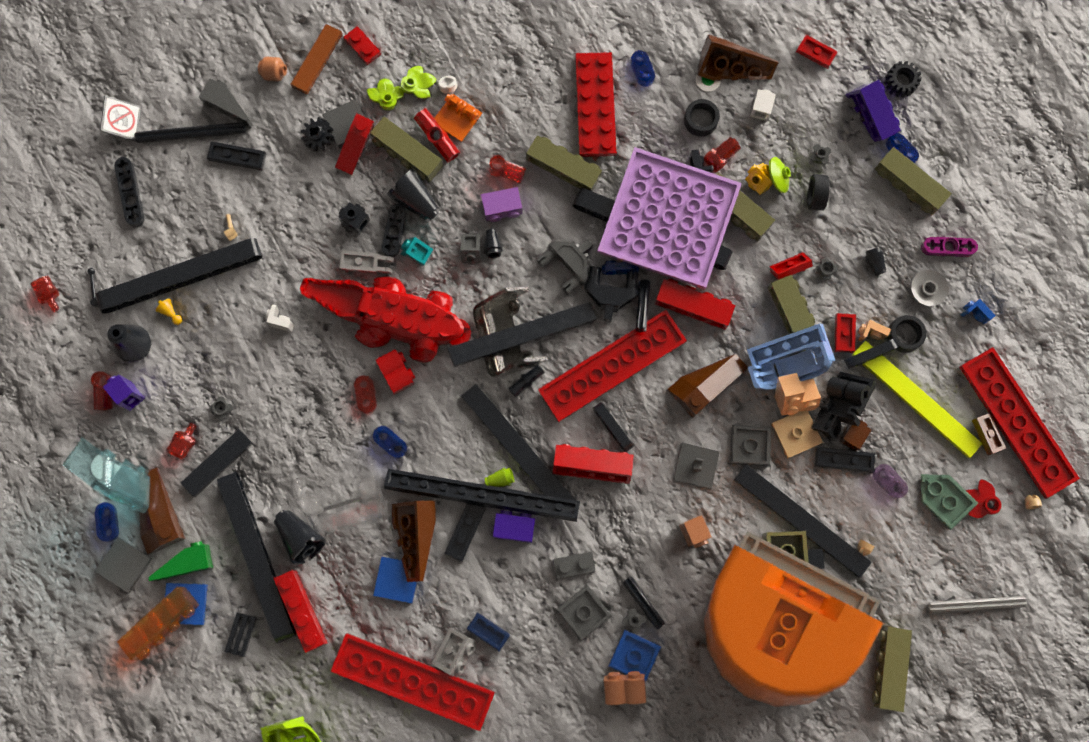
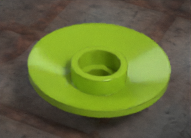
(779, 174)

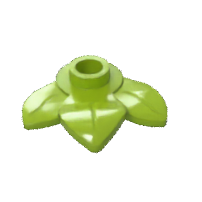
(420, 82)
(385, 94)

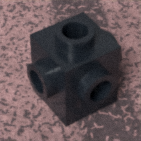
(353, 218)

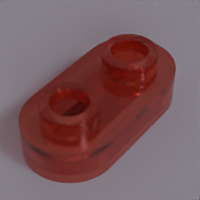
(363, 394)

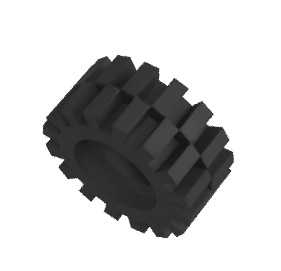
(910, 72)

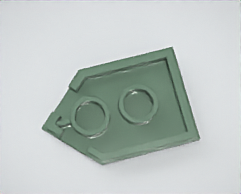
(946, 499)

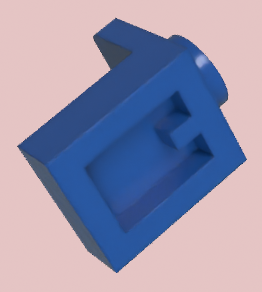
(979, 310)

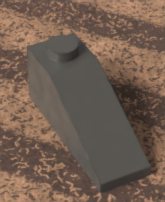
(220, 99)

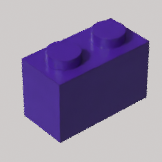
(123, 392)
(514, 527)

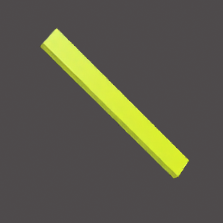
(921, 403)

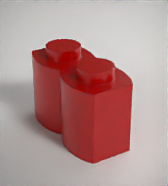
(395, 371)

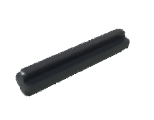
(642, 309)
(643, 602)

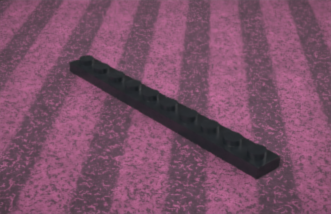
(482, 495)

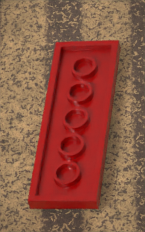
(595, 104)

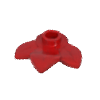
(983, 495)

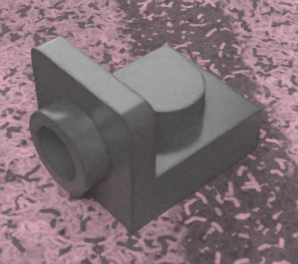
(470, 248)

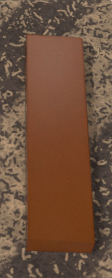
(316, 59)

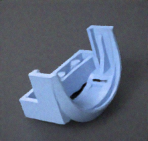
(804, 363)

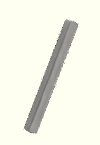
(976, 604)

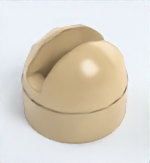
(1032, 502)
(864, 547)

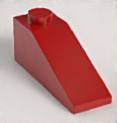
(354, 144)

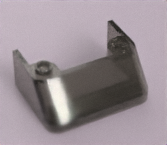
(496, 315)

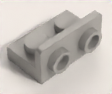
(454, 653)

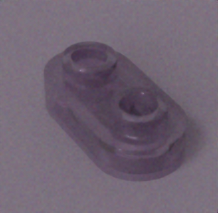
(890, 480)

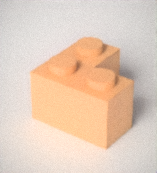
(796, 395)

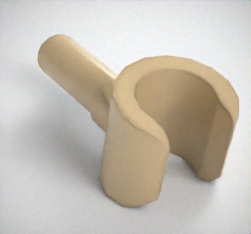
(230, 233)

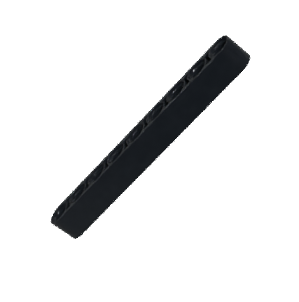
(601, 207)
(178, 276)
(256, 556)

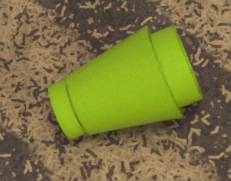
(501, 478)

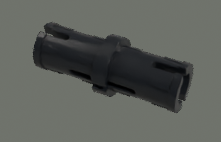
(526, 380)

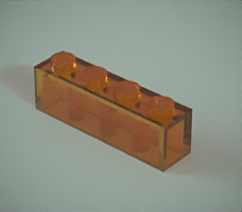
(158, 623)

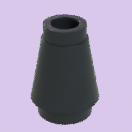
(492, 244)
(876, 260)

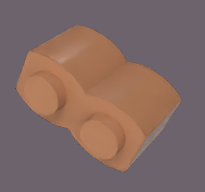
(625, 688)

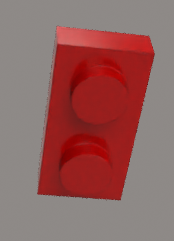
(362, 45)
(816, 51)
(791, 266)
(845, 332)

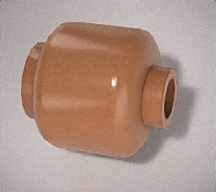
(272, 68)

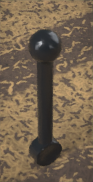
(91, 271)

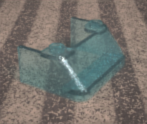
(109, 477)

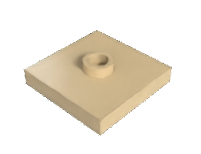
(796, 433)

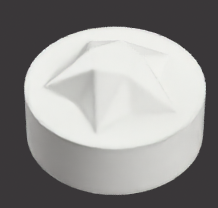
(447, 84)

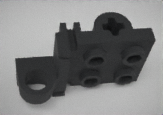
(845, 400)

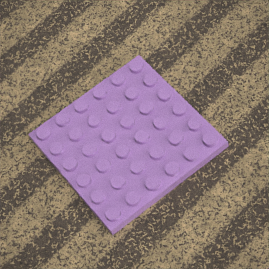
(669, 218)

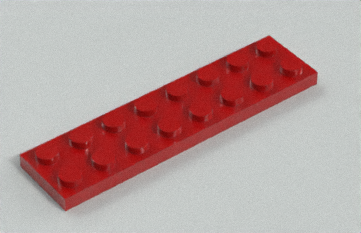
(611, 366)
(1019, 423)
(413, 681)

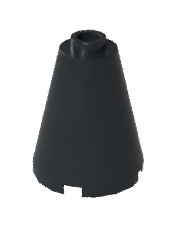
(414, 196)
(129, 341)
(298, 537)

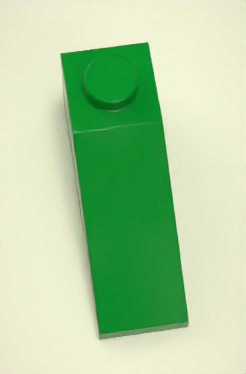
(185, 562)

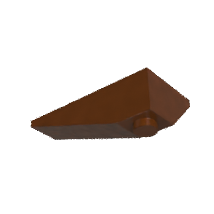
(728, 60)
(704, 385)
(159, 523)
(415, 529)

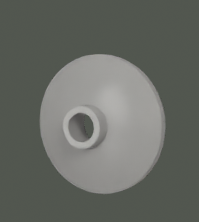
(935, 282)

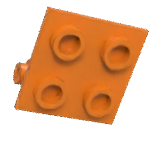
(457, 117)

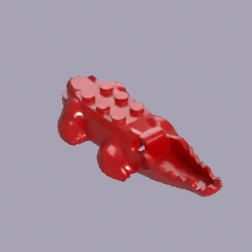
(391, 314)

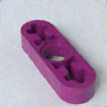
(941, 251)

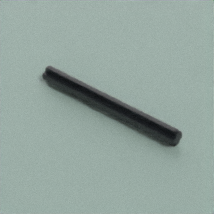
(190, 132)

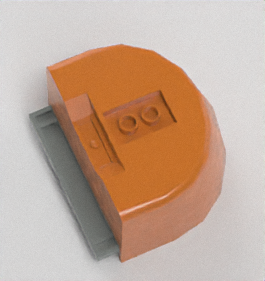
(786, 626)

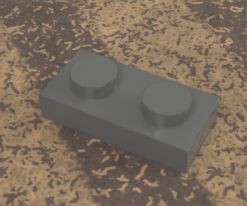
(574, 565)

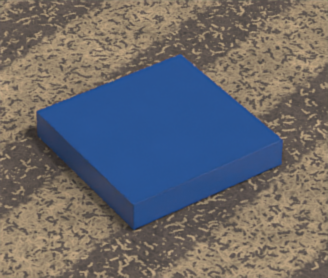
(392, 581)
(199, 592)
(634, 654)

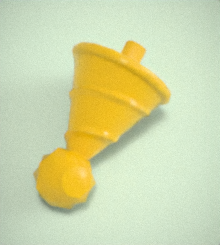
(167, 309)

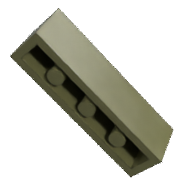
(406, 149)
(563, 164)
(912, 181)
(750, 217)
(791, 305)
(892, 668)

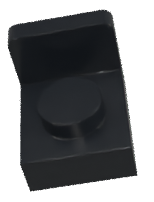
(698, 161)

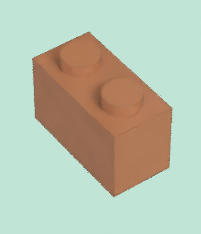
(695, 532)

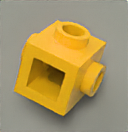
(759, 178)

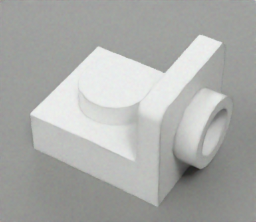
(281, 322)

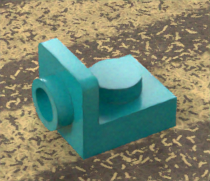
(416, 250)

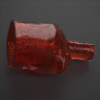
(46, 292)
(182, 442)

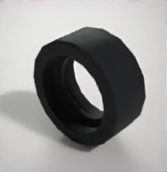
(706, 105)
(818, 192)
(917, 324)

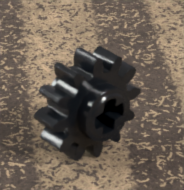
(321, 127)

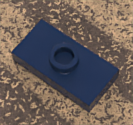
(488, 631)

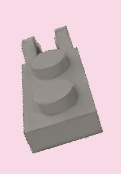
(364, 262)

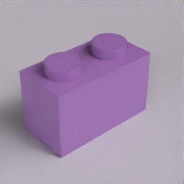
(501, 204)

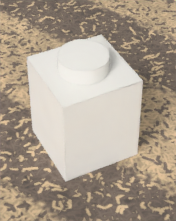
(762, 104)

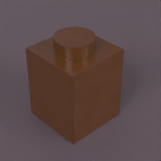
(855, 436)

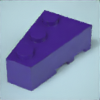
(875, 109)

